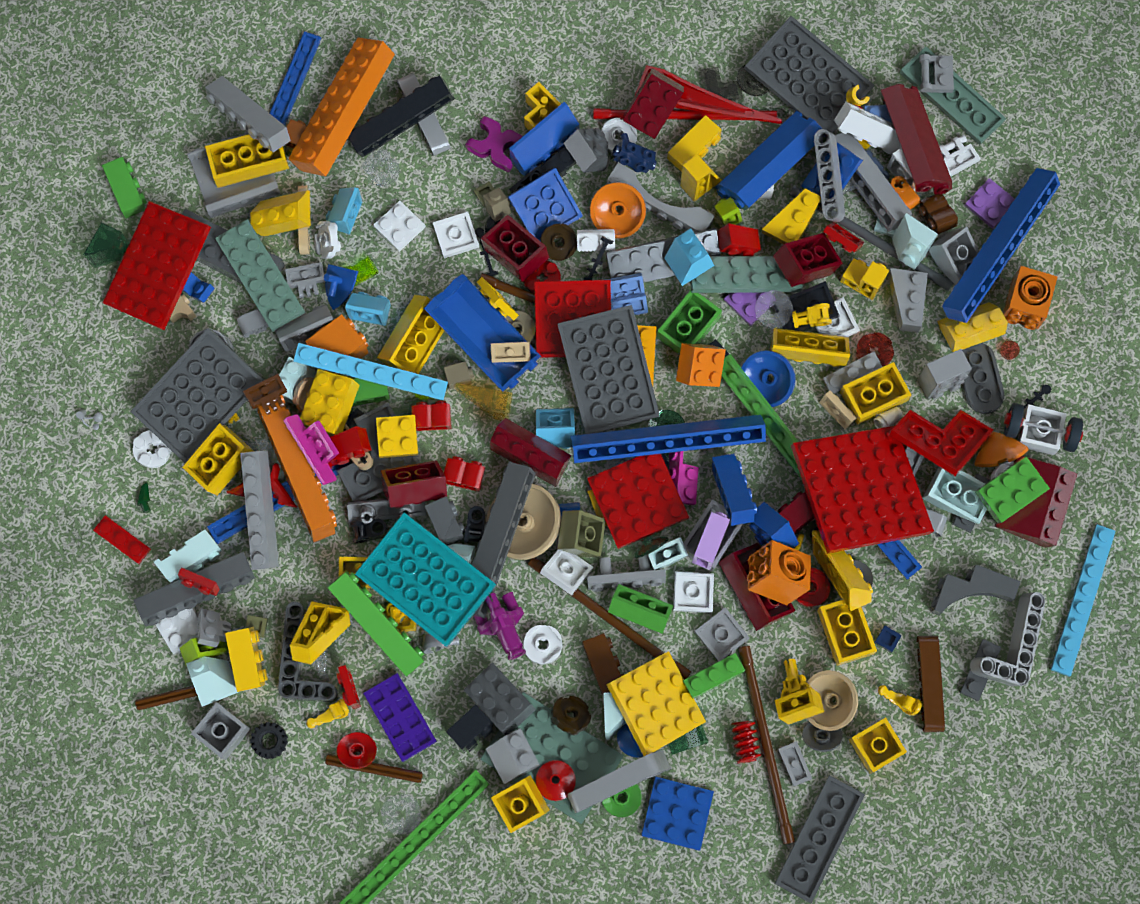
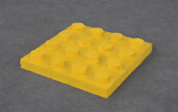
(656, 703)

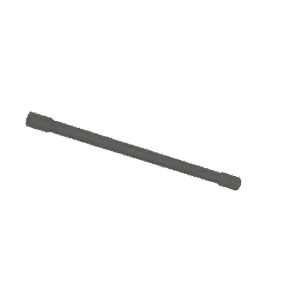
(937, 278)

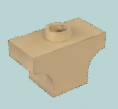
(182, 310)

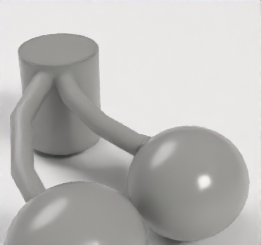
(98, 417)

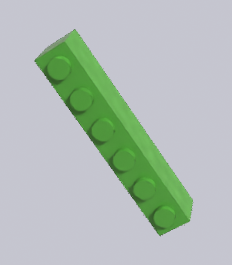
(377, 623)

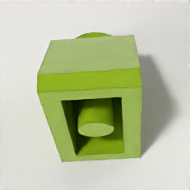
(728, 211)
(193, 651)

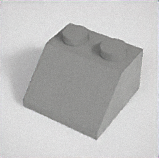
(512, 756)

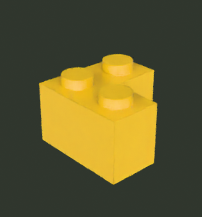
(542, 104)
(863, 278)

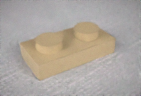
(510, 352)
(837, 409)

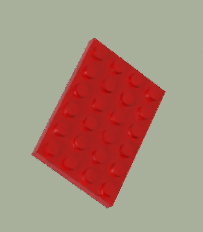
(156, 265)

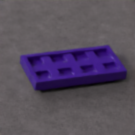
(400, 717)

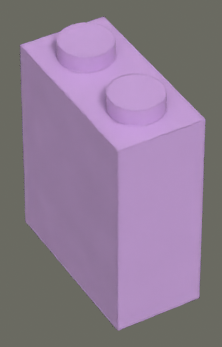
(711, 540)

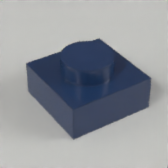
(887, 639)

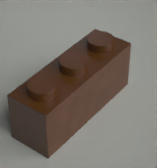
(602, 661)

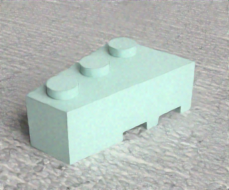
(190, 557)

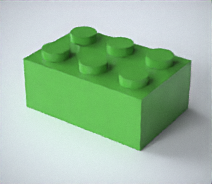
(689, 322)
(1012, 490)

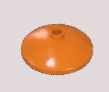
(604, 211)

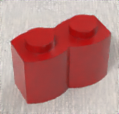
(432, 416)
(464, 474)

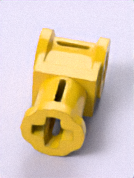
(813, 316)

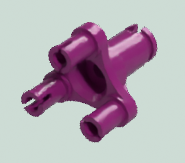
(503, 624)

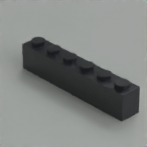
(401, 116)

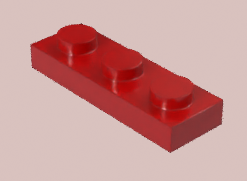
(122, 539)

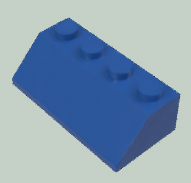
(543, 140)

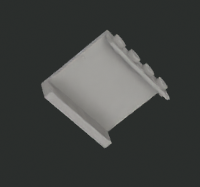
(232, 196)

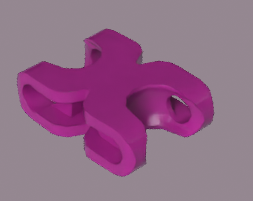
(494, 144)

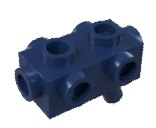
(634, 155)

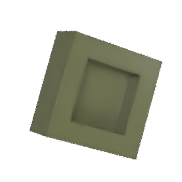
(482, 190)
(258, 623)

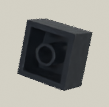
(470, 729)

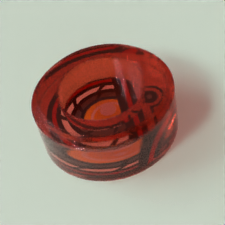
(1009, 350)

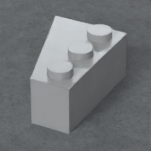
(908, 295)

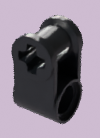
(475, 528)
(367, 532)

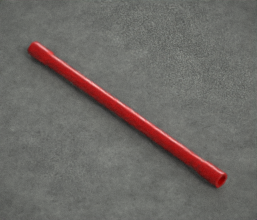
(606, 113)

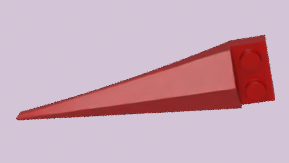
(701, 100)

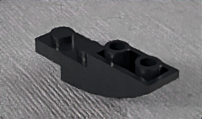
(561, 161)

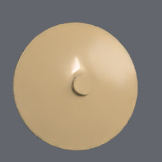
(537, 525)

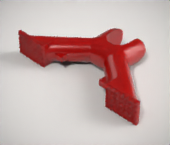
(277, 488)

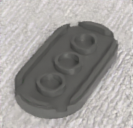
(983, 386)

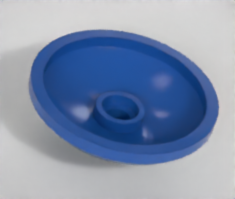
(767, 362)

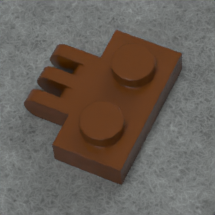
(266, 394)

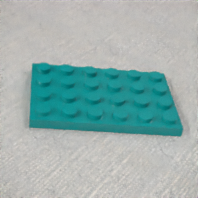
(425, 579)

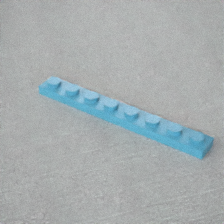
(370, 371)
(1083, 600)

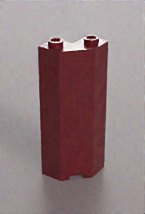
(917, 139)

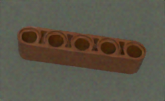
(931, 682)

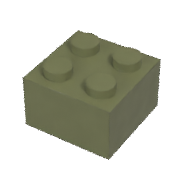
(581, 533)

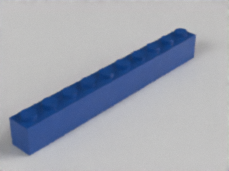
(1001, 245)
(668, 438)

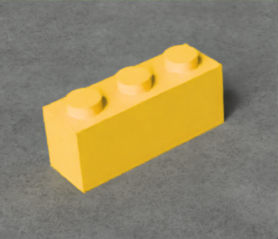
(695, 142)

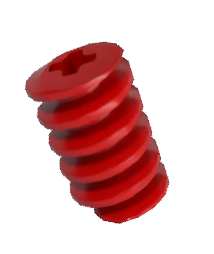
(745, 743)

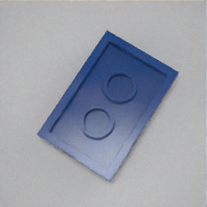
(848, 165)

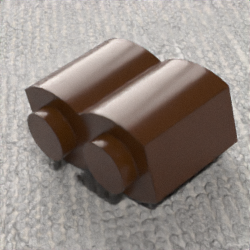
(938, 213)

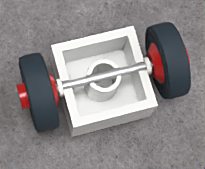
(1042, 428)

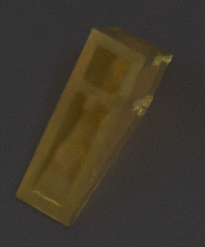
(489, 400)

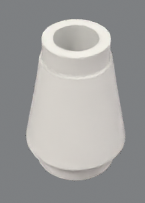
(887, 417)

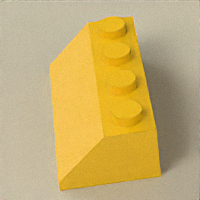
(412, 338)
(811, 347)
(843, 574)

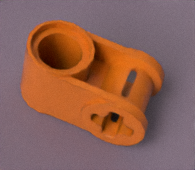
(905, 192)

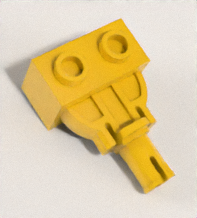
(797, 697)

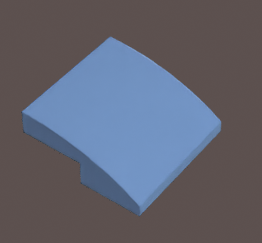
(629, 291)

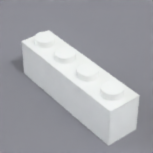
(867, 127)

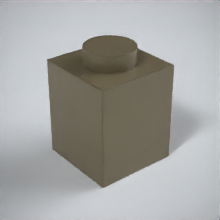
(497, 204)
(459, 374)

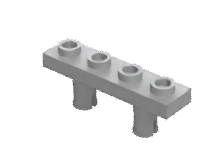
(373, 509)
(634, 579)

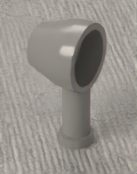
(429, 641)

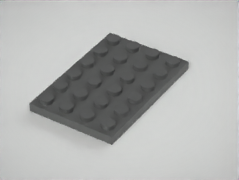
(806, 74)
(608, 370)
(196, 395)

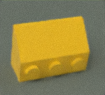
(281, 214)
(983, 325)

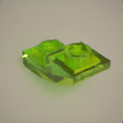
(366, 270)

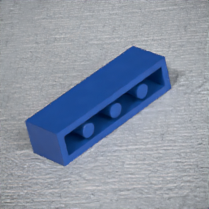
(733, 489)

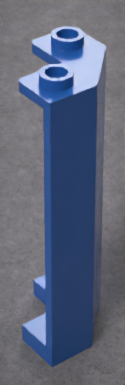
(769, 161)
(477, 324)

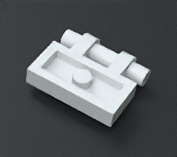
(962, 158)

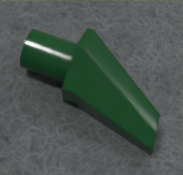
(144, 498)

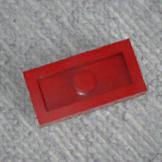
(203, 584)

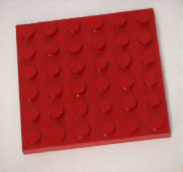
(861, 489)

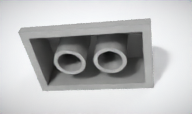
(303, 327)

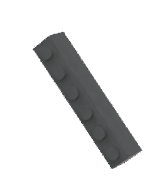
(176, 597)

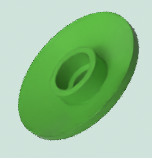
(628, 806)

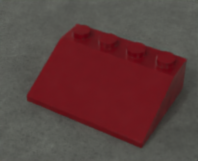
(1043, 517)

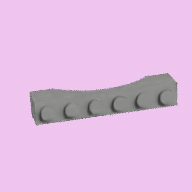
(681, 217)

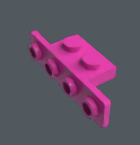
(315, 446)
(684, 477)

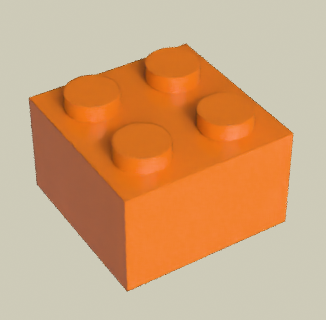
(700, 365)

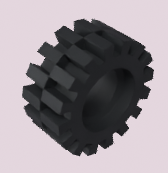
(258, 734)

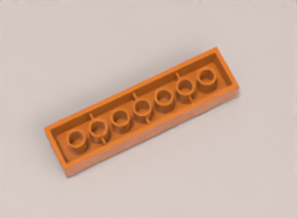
(341, 106)
(299, 474)

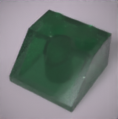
(106, 246)

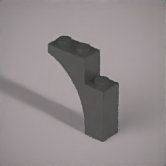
(980, 582)

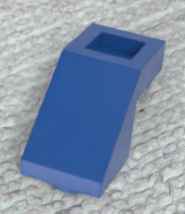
(197, 289)

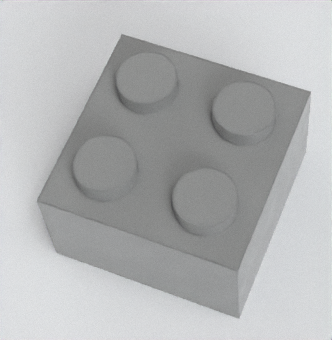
(221, 731)

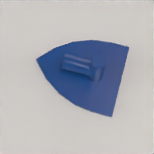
(339, 284)

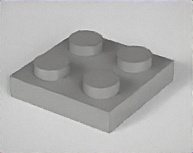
(722, 634)

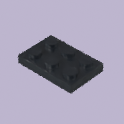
(807, 298)

